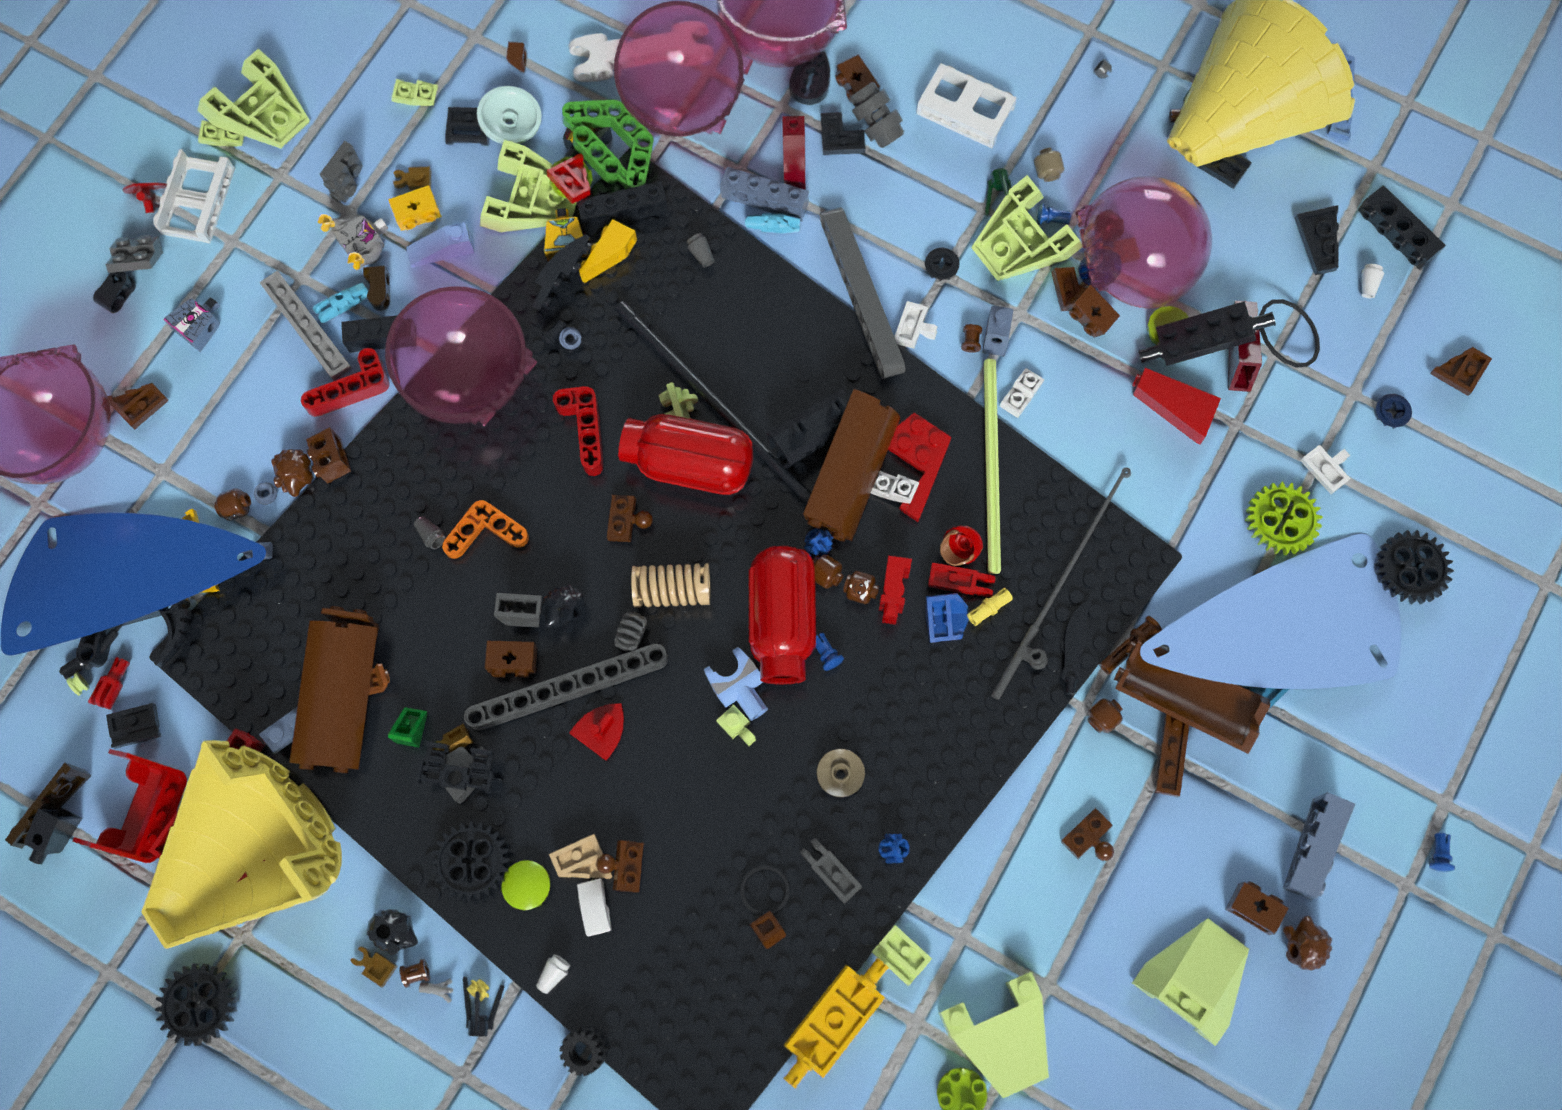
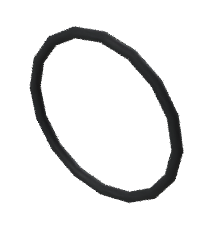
(1309, 321)

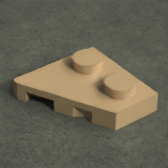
(579, 859)

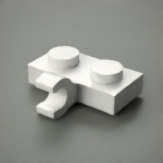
(913, 325)
(1327, 469)

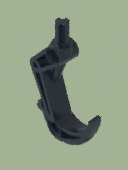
(177, 622)

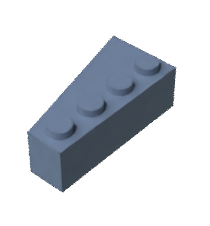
(1318, 845)

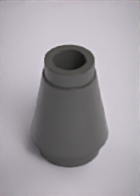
(700, 249)
(430, 533)

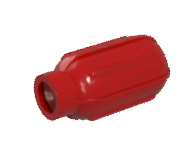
(688, 452)
(782, 613)

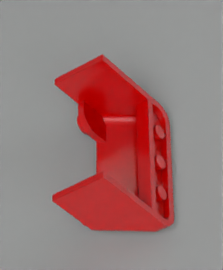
(150, 810)

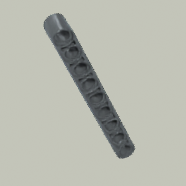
(862, 293)
(555, 687)

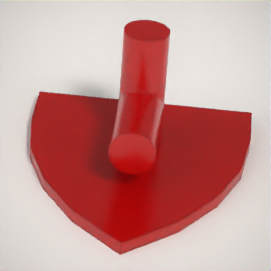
(143, 193)
(601, 729)

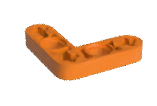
(479, 522)

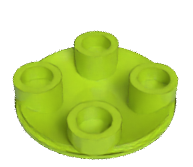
(526, 885)
(961, 1090)

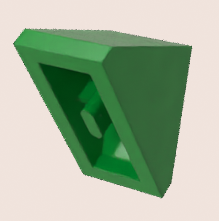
(409, 727)

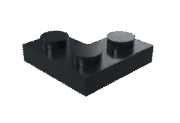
(837, 141)

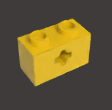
(415, 208)

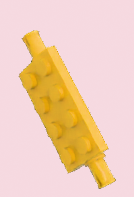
(834, 1021)

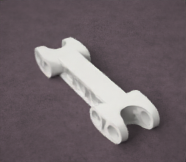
(600, 55)

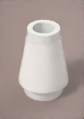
(1371, 279)
(553, 972)

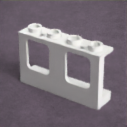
(960, 115)
(210, 202)

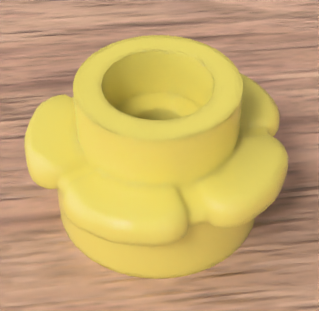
(478, 986)

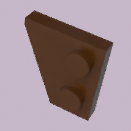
(1463, 370)
(138, 404)

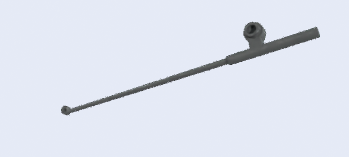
(1023, 651)

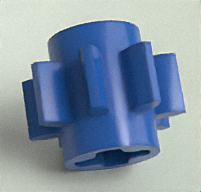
(818, 542)
(894, 848)

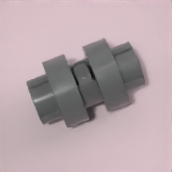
(888, 127)

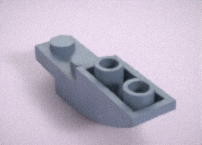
(280, 733)

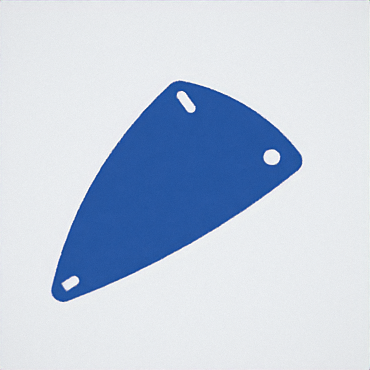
(113, 572)

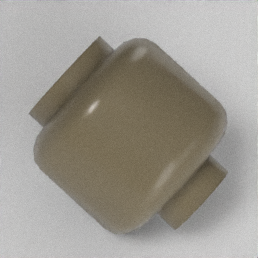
(1049, 165)

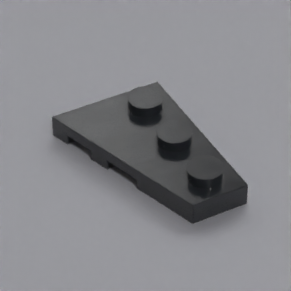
(1319, 236)

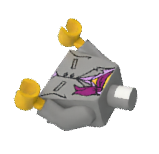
(356, 237)

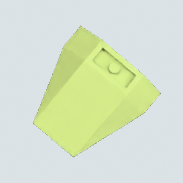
(1198, 978)

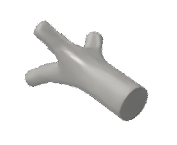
(437, 989)

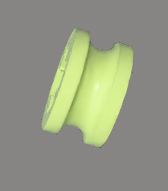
(77, 683)

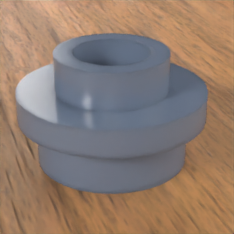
(576, 341)
(261, 489)

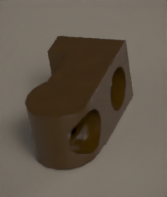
(379, 290)

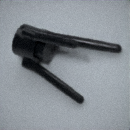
(478, 1024)

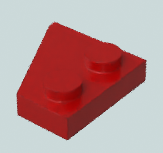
(571, 178)

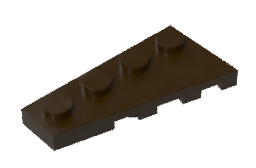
(55, 795)

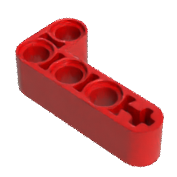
(345, 385)
(585, 431)

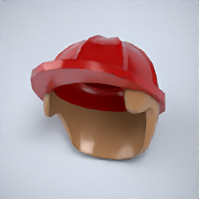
(961, 545)

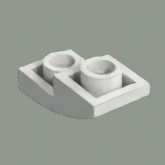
(1021, 393)
(895, 488)
(593, 907)

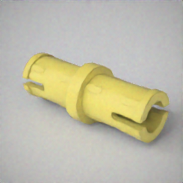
(989, 606)

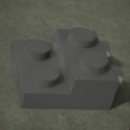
(340, 173)
(134, 253)

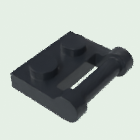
(463, 119)

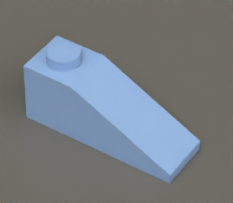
(441, 245)

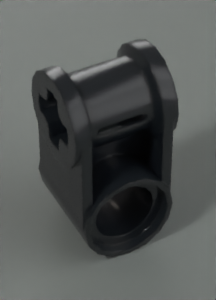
(114, 292)

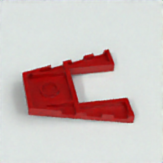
(924, 449)

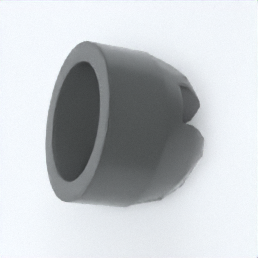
(1102, 68)

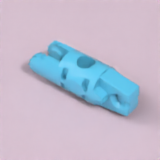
(773, 223)
(340, 302)

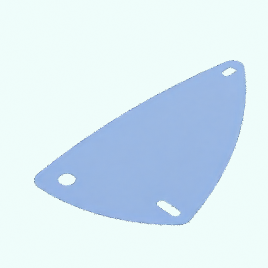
(1292, 625)

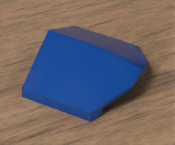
(945, 617)

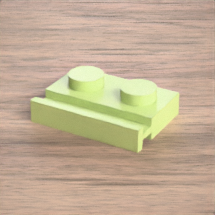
(901, 955)

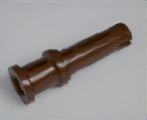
(1145, 630)

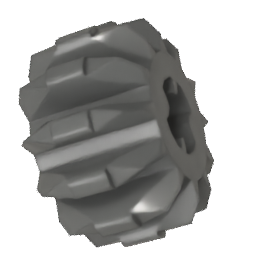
(630, 631)

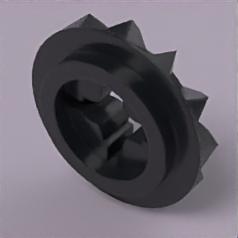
(950, 260)

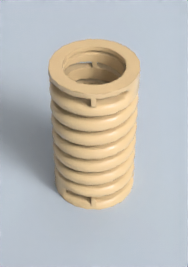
(670, 591)

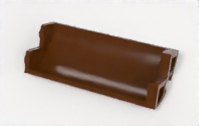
(851, 466)
(333, 696)
(1213, 707)

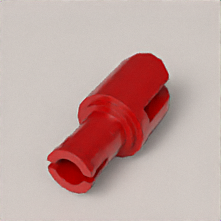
(109, 685)

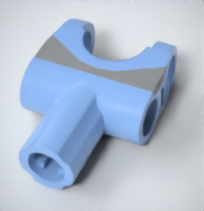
(739, 686)

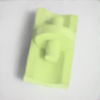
(680, 400)

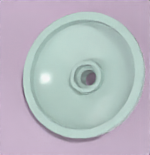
(509, 105)

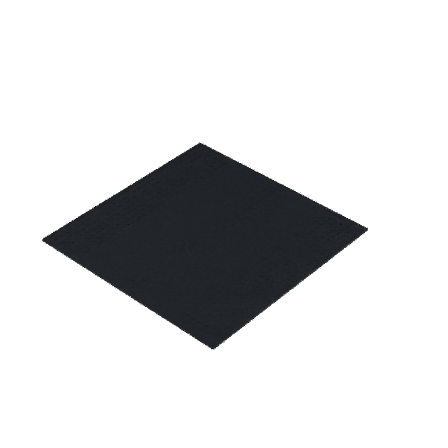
(681, 978)

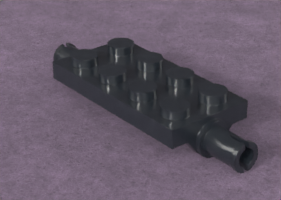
(1206, 334)

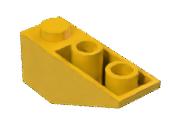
(612, 248)

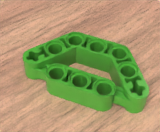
(581, 128)

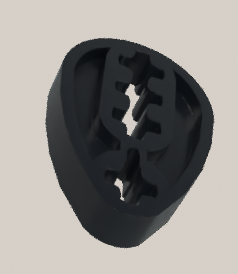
(820, 81)

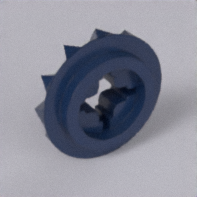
(1399, 404)

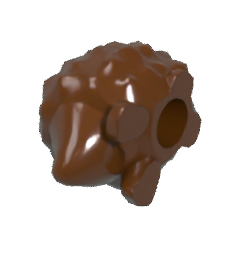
(292, 471)
(1308, 944)

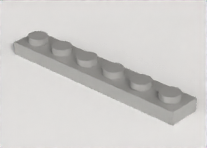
(305, 325)

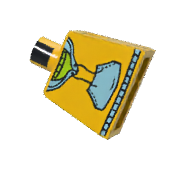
(561, 233)

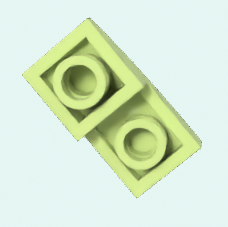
(414, 94)
(217, 136)

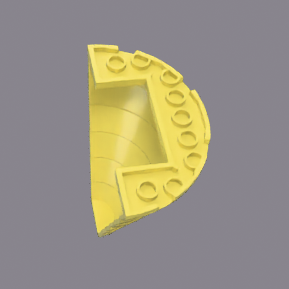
(1262, 82)
(228, 822)

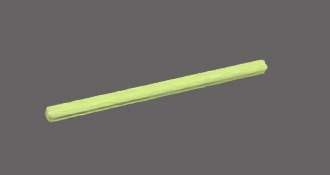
(992, 467)

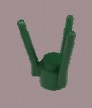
(1000, 182)

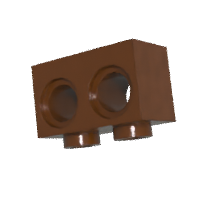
(327, 455)

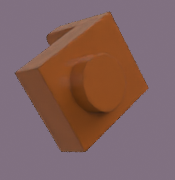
(379, 679)

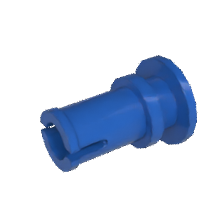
(1052, 215)
(827, 653)
(1442, 854)

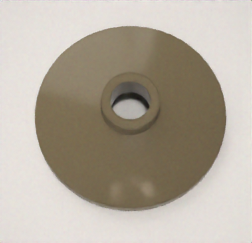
(840, 760)

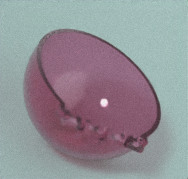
(783, 30)
(680, 69)
(1145, 241)
(457, 355)
(50, 416)

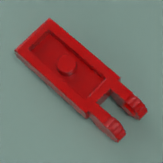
(959, 580)

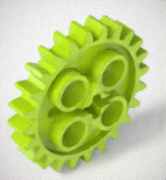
(1302, 528)

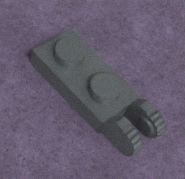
(832, 872)

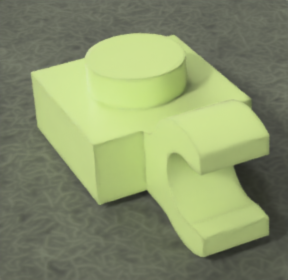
(735, 724)

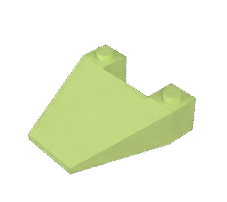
(263, 112)
(532, 196)
(1015, 242)
(1008, 1046)

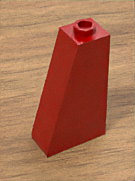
(1177, 403)

